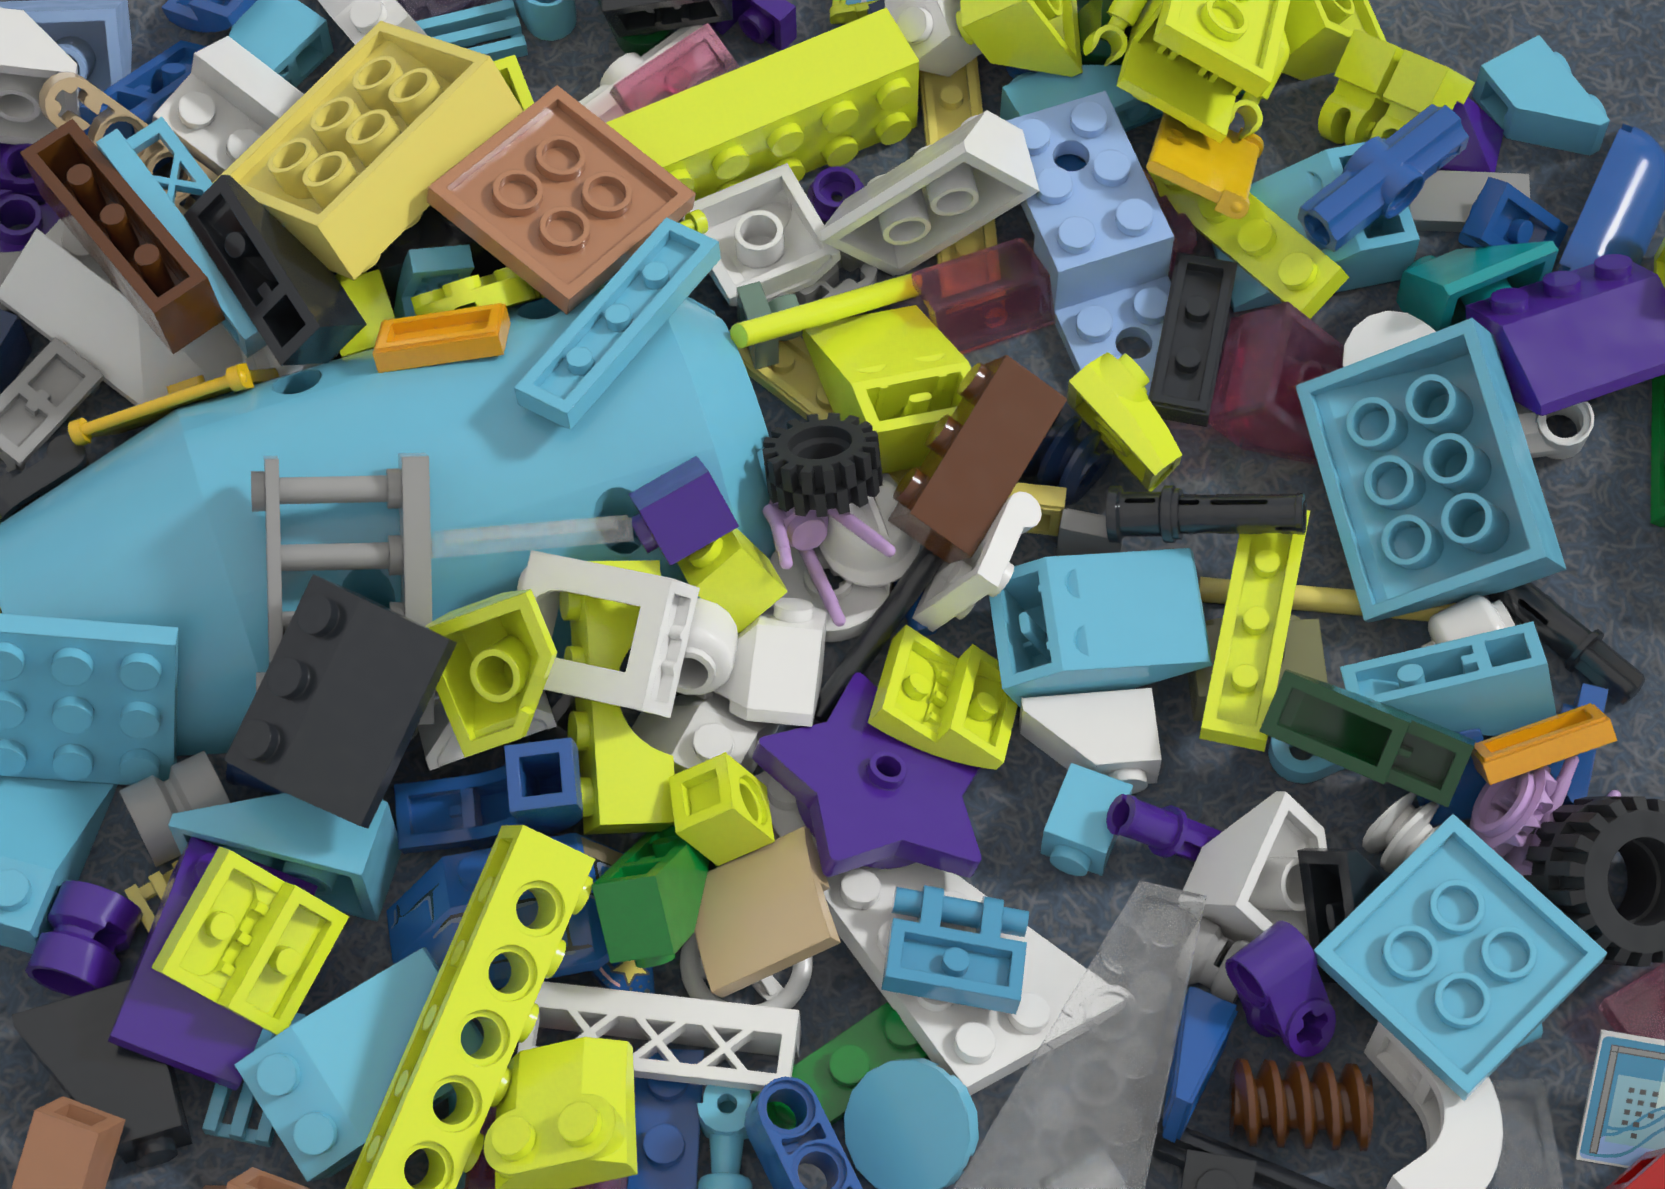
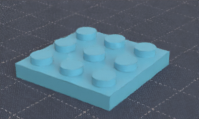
(87, 699)
(1458, 956)

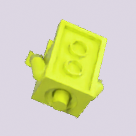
(1198, 57)

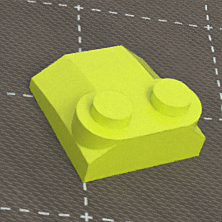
(1115, 402)
(566, 1117)

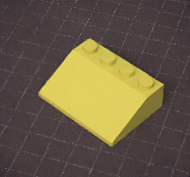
(368, 141)

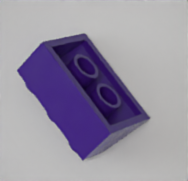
(1578, 332)

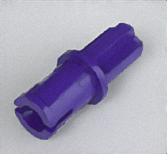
(1163, 829)

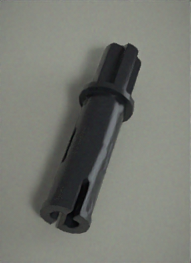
(1573, 641)

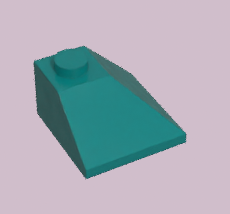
(1442, 285)

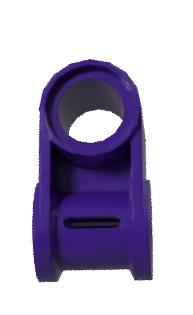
(1283, 989)

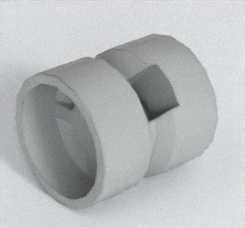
(153, 801)

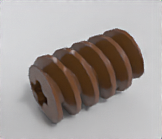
(1301, 1103)

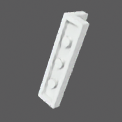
(678, 1021)

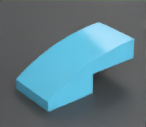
(430, 270)

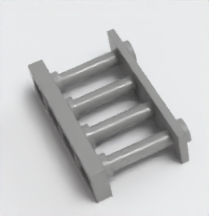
(403, 554)

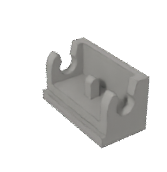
(42, 401)

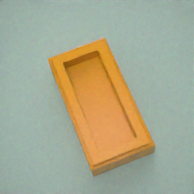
(442, 337)
(1542, 743)

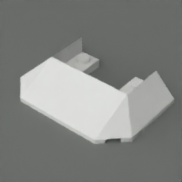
(69, 296)

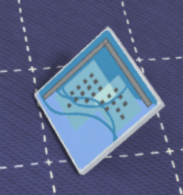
(1624, 1101)

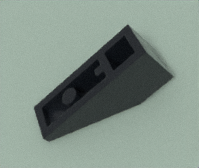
(274, 276)

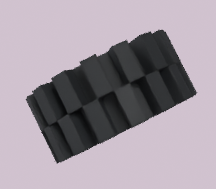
(822, 464)

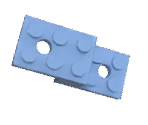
(1097, 231)

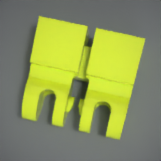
(1384, 90)

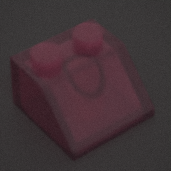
(1258, 378)

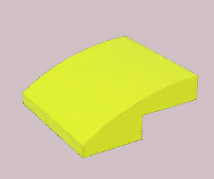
(944, 701)
(250, 941)

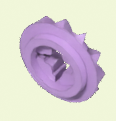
(1512, 809)

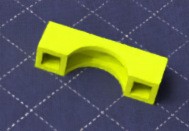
(620, 774)

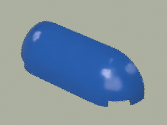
(1622, 203)

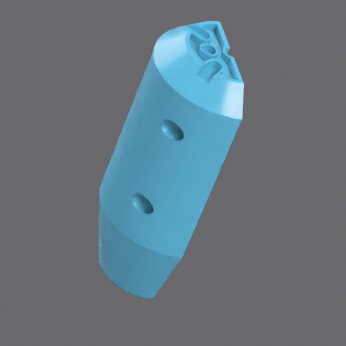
(171, 531)

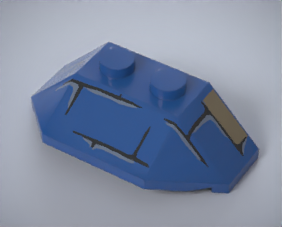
(435, 905)

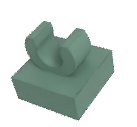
(753, 304)

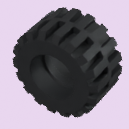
(1574, 868)

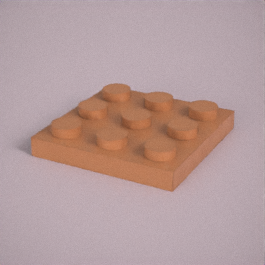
(560, 198)

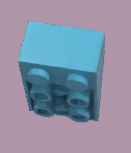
(1369, 258)
(1099, 623)

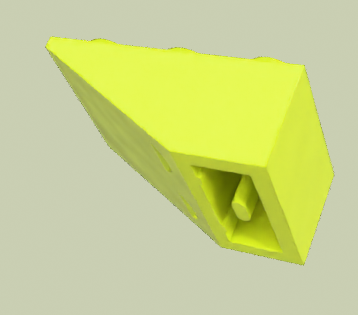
(891, 373)

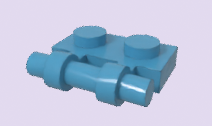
(956, 963)

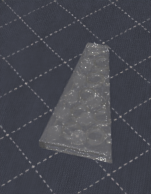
(1105, 1056)

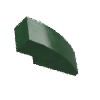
(1368, 737)

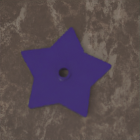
(871, 794)

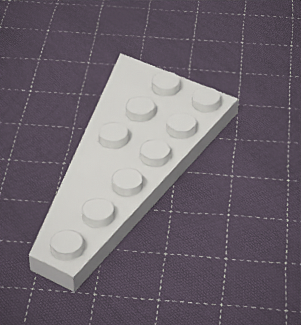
(962, 1039)

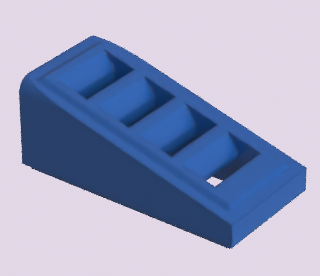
(1198, 1048)

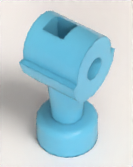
(723, 1123)

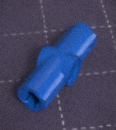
(1383, 177)

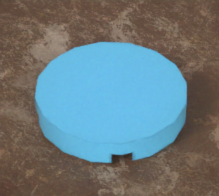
(910, 1126)

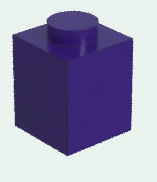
(681, 512)

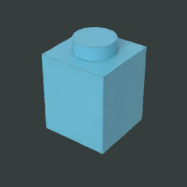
(1077, 827)

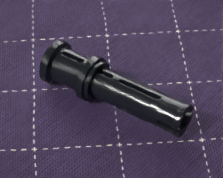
(1173, 514)

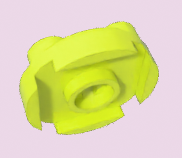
(475, 291)

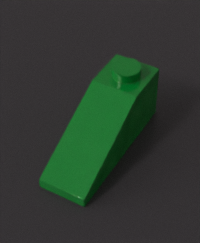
(651, 899)

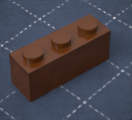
(975, 458)

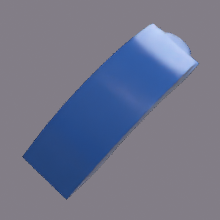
(533, 789)

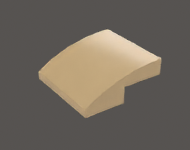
(764, 913)

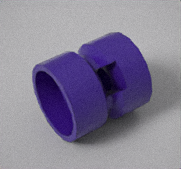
(86, 935)

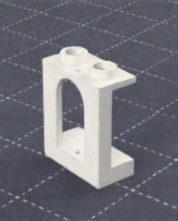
(658, 640)

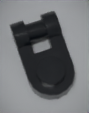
(22, 488)

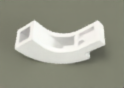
(1460, 1134)

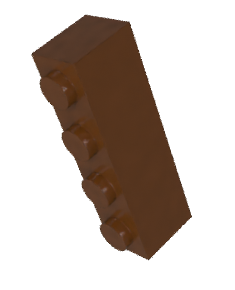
(123, 236)

